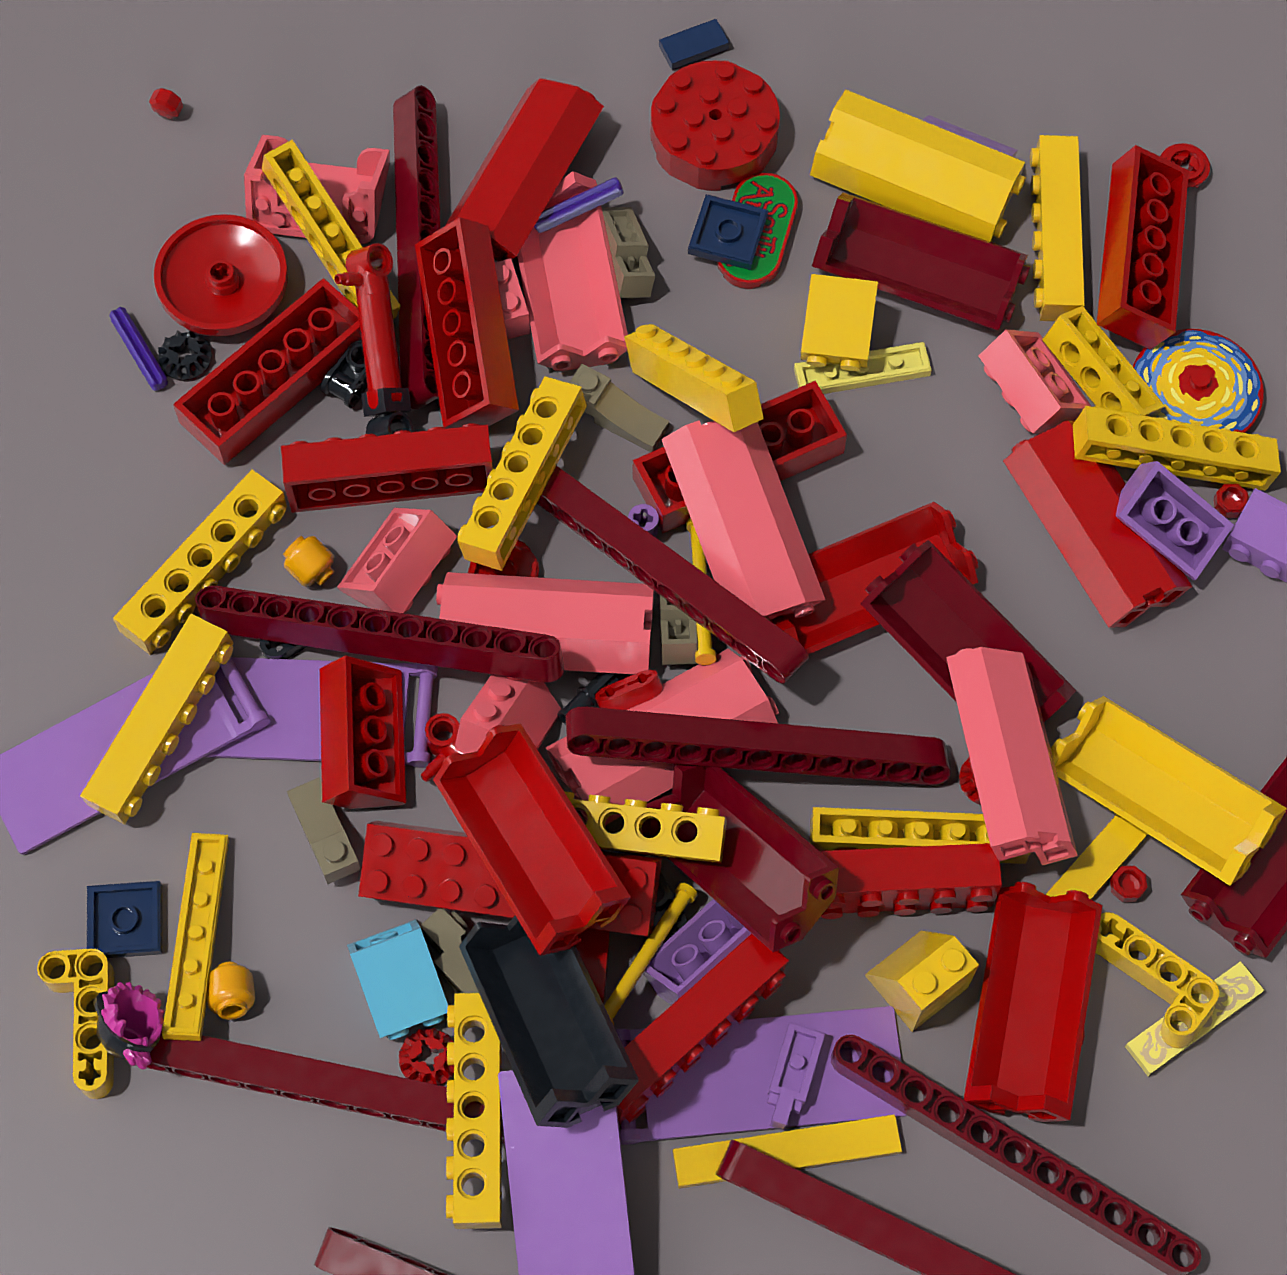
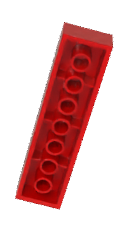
(446, 872)

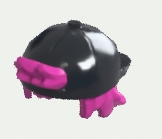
(129, 1022)

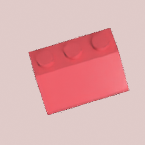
(1032, 380)
(398, 560)
(507, 703)

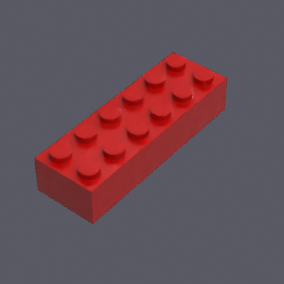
(1143, 248)
(466, 325)
(270, 372)
(797, 432)
(386, 467)
(914, 879)
(700, 1020)

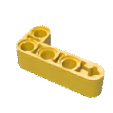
(1148, 972)
(84, 1023)

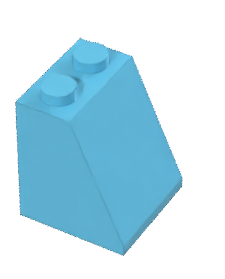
(399, 980)

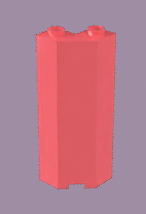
(573, 288)
(743, 518)
(596, 622)
(711, 691)
(1010, 755)

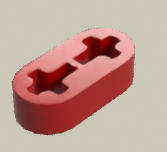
(630, 691)

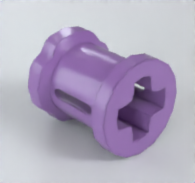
(651, 518)

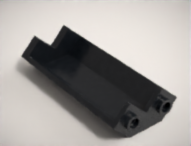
(548, 1024)

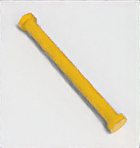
(705, 654)
(684, 895)

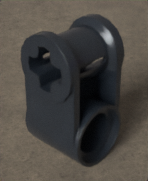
(346, 377)

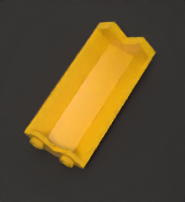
(917, 167)
(1166, 789)

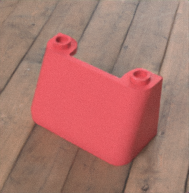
(353, 190)

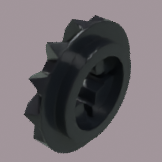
(191, 365)

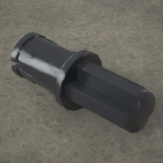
(586, 695)

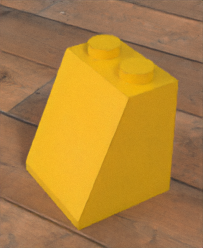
(838, 322)
(923, 976)

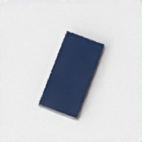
(694, 44)

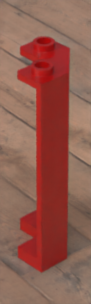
(528, 163)
(1079, 510)
(854, 562)
(531, 839)
(1033, 1003)

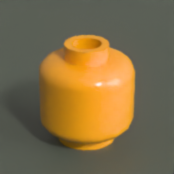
(309, 561)
(230, 990)

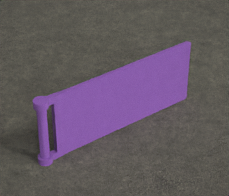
(291, 699)
(49, 771)
(733, 1079)
(566, 1191)

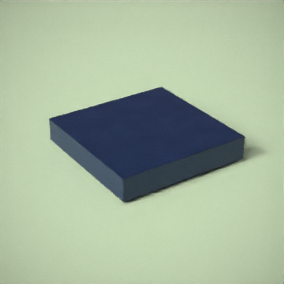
(728, 232)
(125, 919)

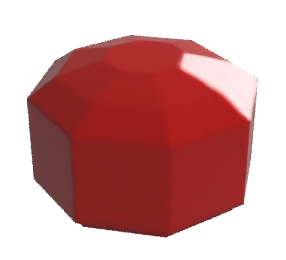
(166, 103)
(1230, 500)
(1128, 883)

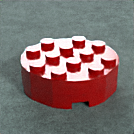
(714, 124)

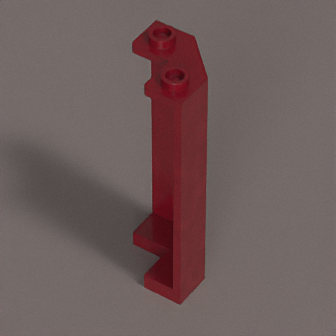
(922, 261)
(939, 612)
(767, 870)
(1254, 907)

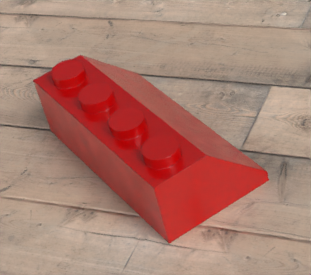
(361, 734)

